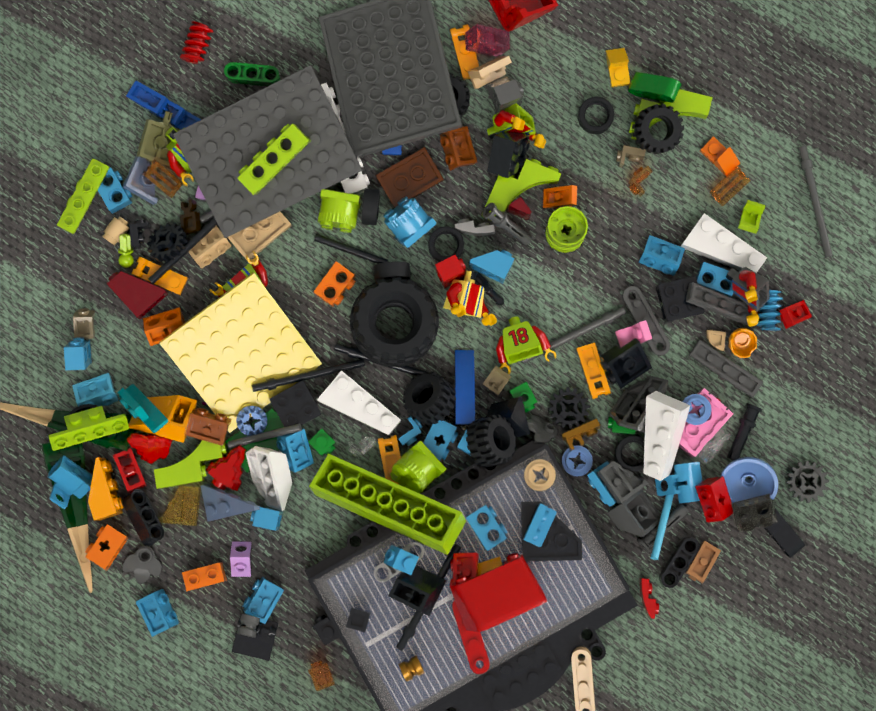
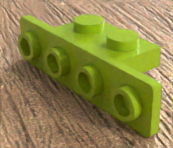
(82, 197)
(87, 426)

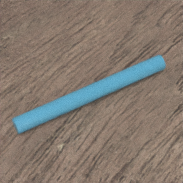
(662, 527)

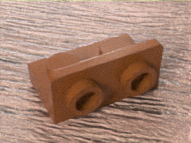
(458, 148)
(208, 426)

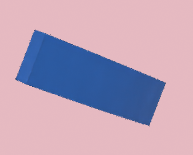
(159, 104)
(464, 387)

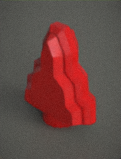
(150, 446)
(228, 469)

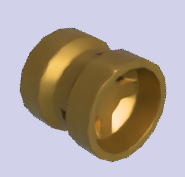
(411, 668)

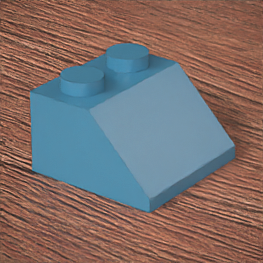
(493, 265)

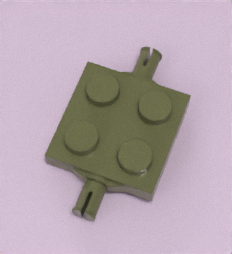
(154, 140)

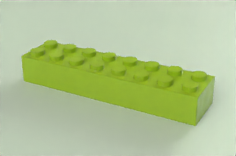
(388, 504)

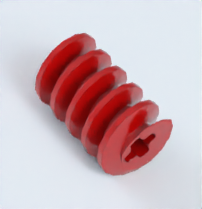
(196, 43)

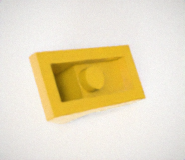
(618, 67)

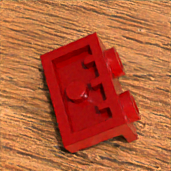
(464, 565)

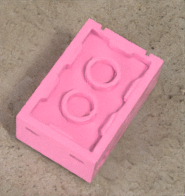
(696, 436)

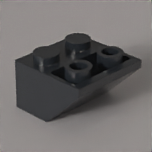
(508, 153)
(418, 590)

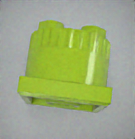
(338, 210)
(417, 468)

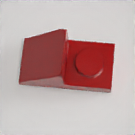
(795, 314)

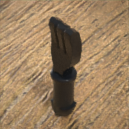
(480, 280)

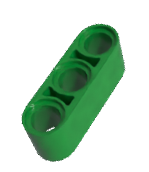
(244, 69)
(654, 87)

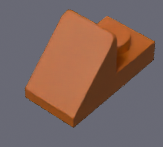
(721, 157)
(560, 196)

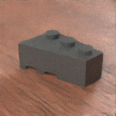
(505, 93)

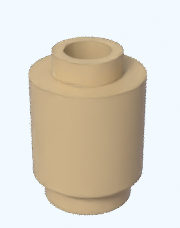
(115, 229)

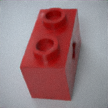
(450, 269)
(129, 470)
(714, 499)

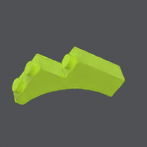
(686, 104)
(531, 175)
(189, 469)

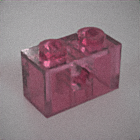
(487, 40)

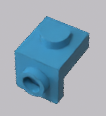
(410, 437)
(400, 559)

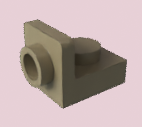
(633, 153)
(84, 323)
(497, 380)

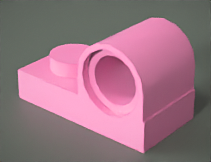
(639, 331)

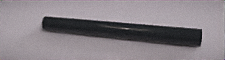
(349, 249)

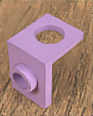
(240, 560)

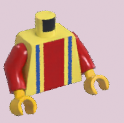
(467, 299)

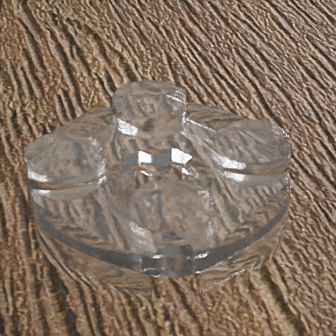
(712, 448)

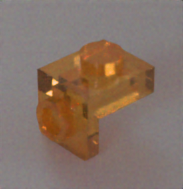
(639, 176)
(321, 675)

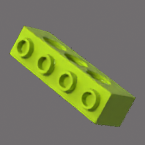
(256, 184)

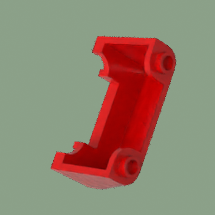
(517, 13)
(497, 594)

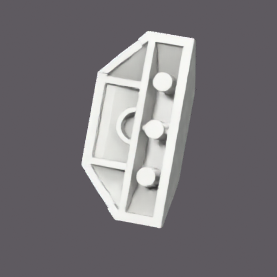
(270, 475)

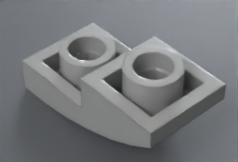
(467, 227)

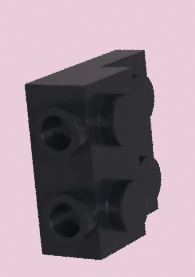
(625, 363)

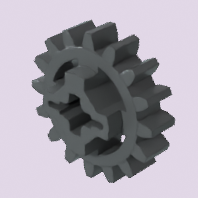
(813, 475)

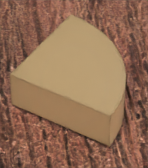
(716, 338)

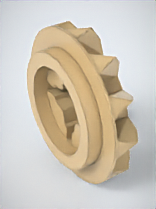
(549, 474)

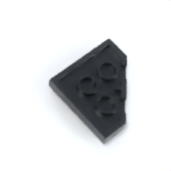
(559, 543)

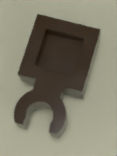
(191, 219)

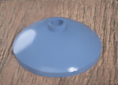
(763, 479)

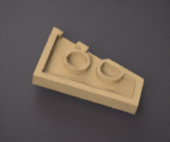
(259, 235)

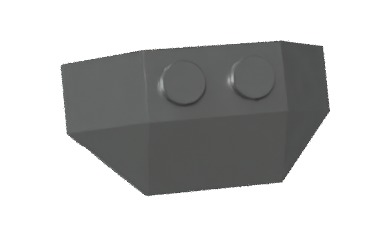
(631, 405)

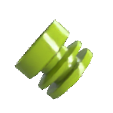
(571, 220)

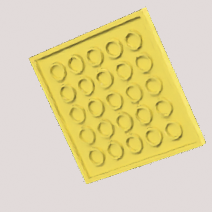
(239, 344)

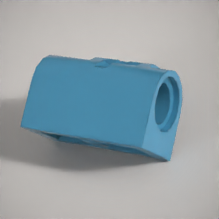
(68, 480)
(683, 482)

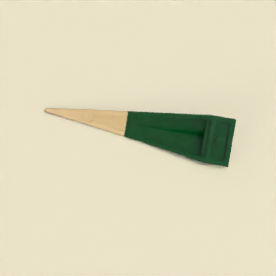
(55, 420)
(76, 512)

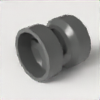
(248, 625)

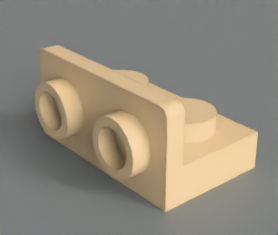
(489, 71)
(209, 247)

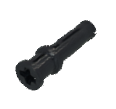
(746, 424)

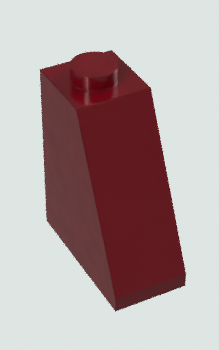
(136, 293)

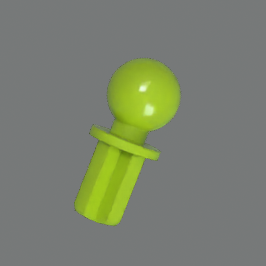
(126, 259)

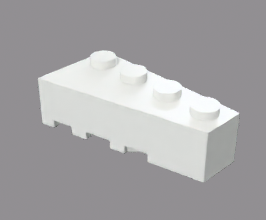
(722, 246)
(357, 403)
(663, 432)

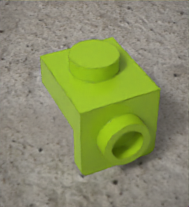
(751, 216)

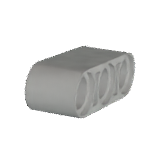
(392, 571)

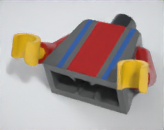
(751, 289)

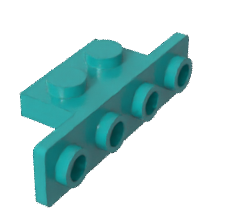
(142, 407)

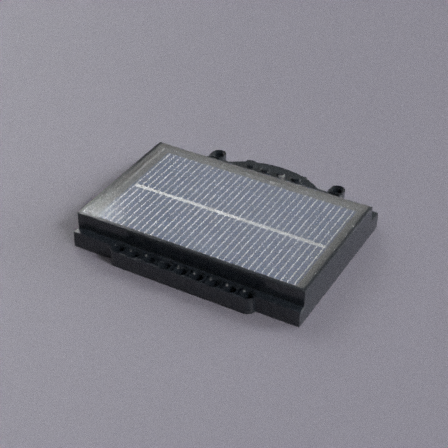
(523, 652)

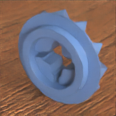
(704, 411)
(257, 413)
(581, 469)

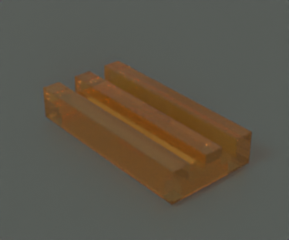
(151, 169)
(736, 170)

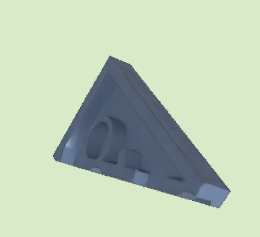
(138, 183)
(221, 504)

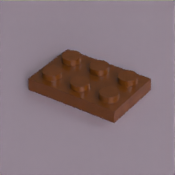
(409, 177)

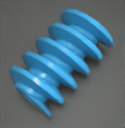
(769, 312)

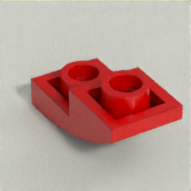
(649, 604)

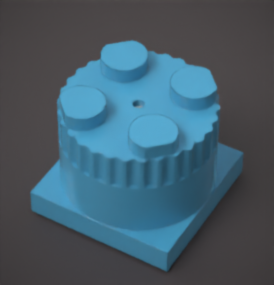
(408, 221)

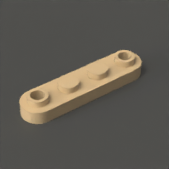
(583, 679)

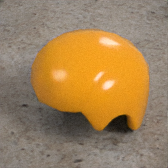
(742, 342)

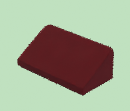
(520, 209)

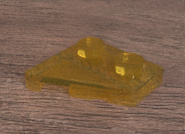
(183, 507)

